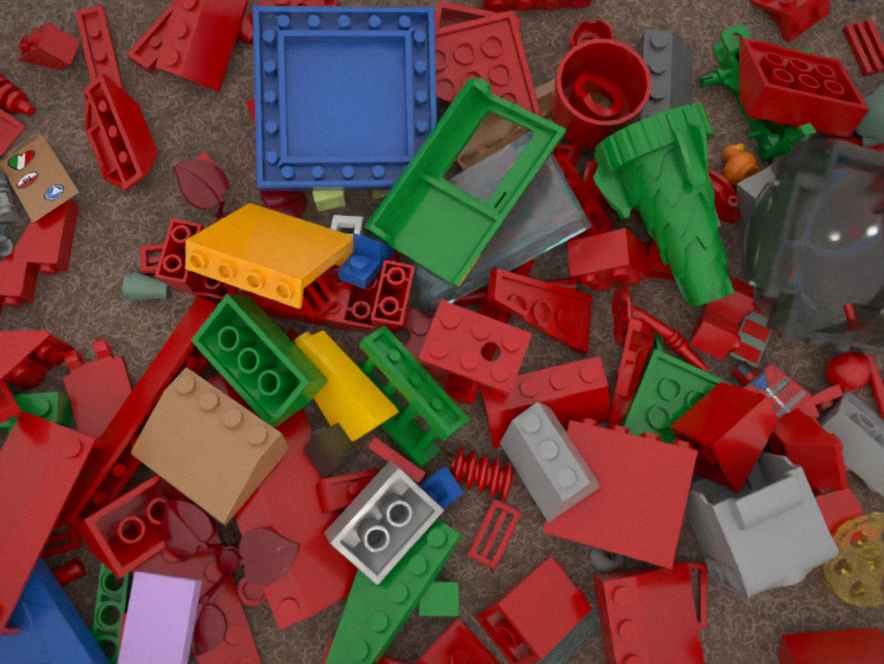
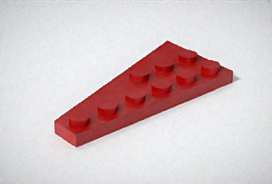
(205, 565)

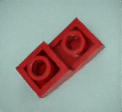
(821, 401)

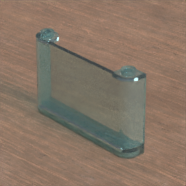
(539, 221)

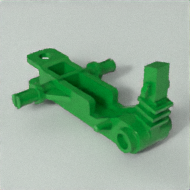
(728, 58)

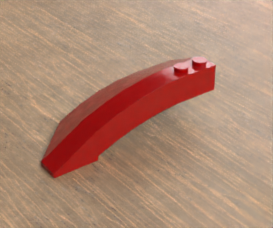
(293, 507)

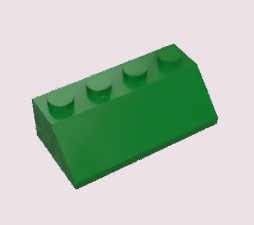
(258, 359)

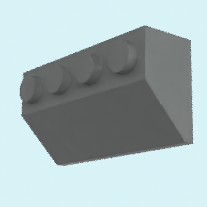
(670, 70)

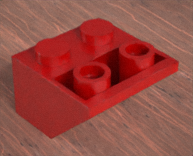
(29, 356)
(812, 448)

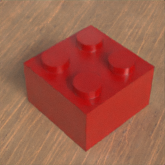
(608, 260)

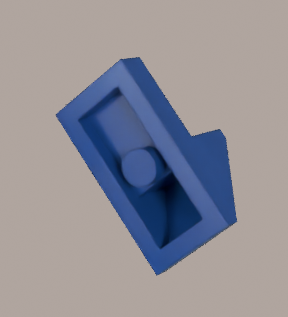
(365, 261)
(442, 488)

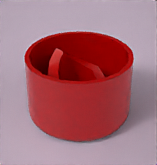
(601, 68)

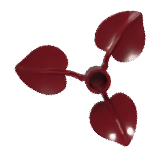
(205, 183)
(260, 550)

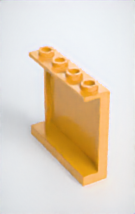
(266, 252)

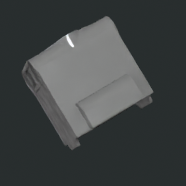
(764, 532)

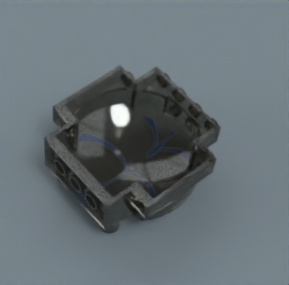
(820, 245)

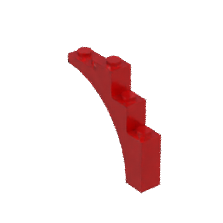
(42, 249)

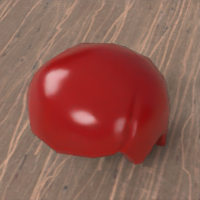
(590, 30)

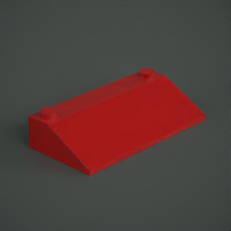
(36, 479)

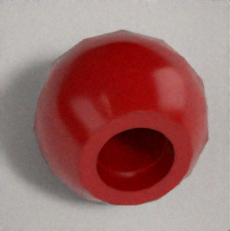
(848, 371)

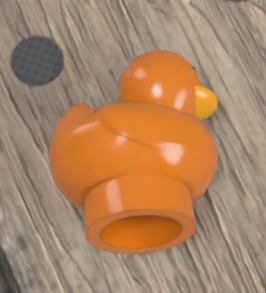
(739, 164)

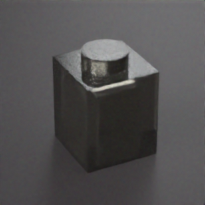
(330, 449)

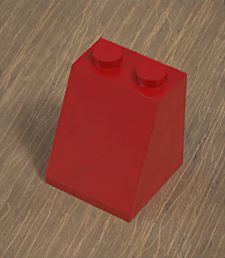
(728, 432)
(534, 613)

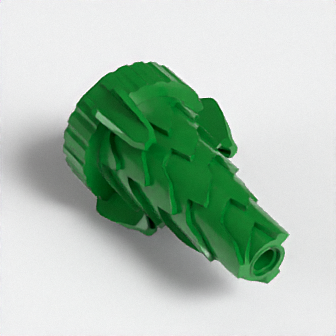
(665, 176)

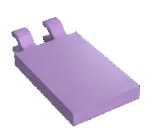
(159, 619)

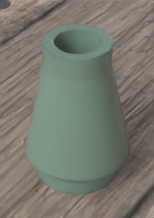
(142, 287)

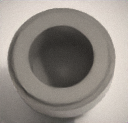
(602, 563)

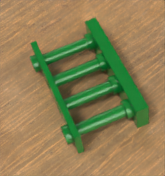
(420, 391)

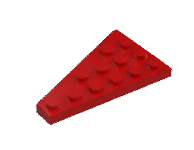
(485, 50)

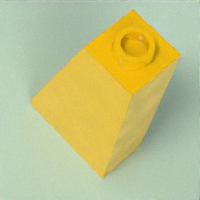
(348, 393)

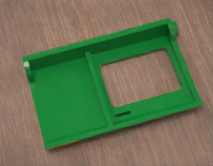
(441, 222)

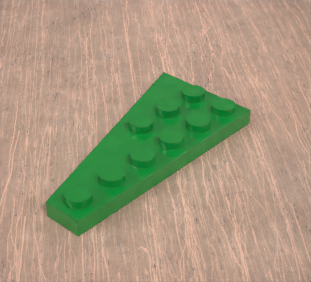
(665, 394)
(379, 611)

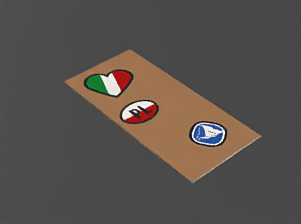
(38, 178)

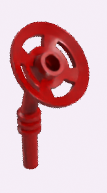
(624, 311)

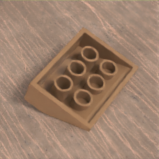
(208, 445)

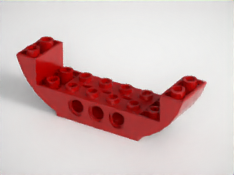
(357, 308)

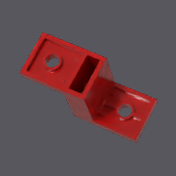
(454, 345)

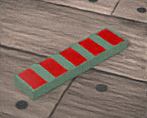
(753, 338)

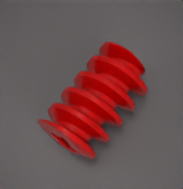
(482, 473)

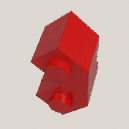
(719, 325)

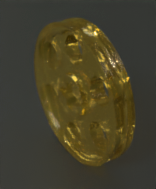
(857, 569)

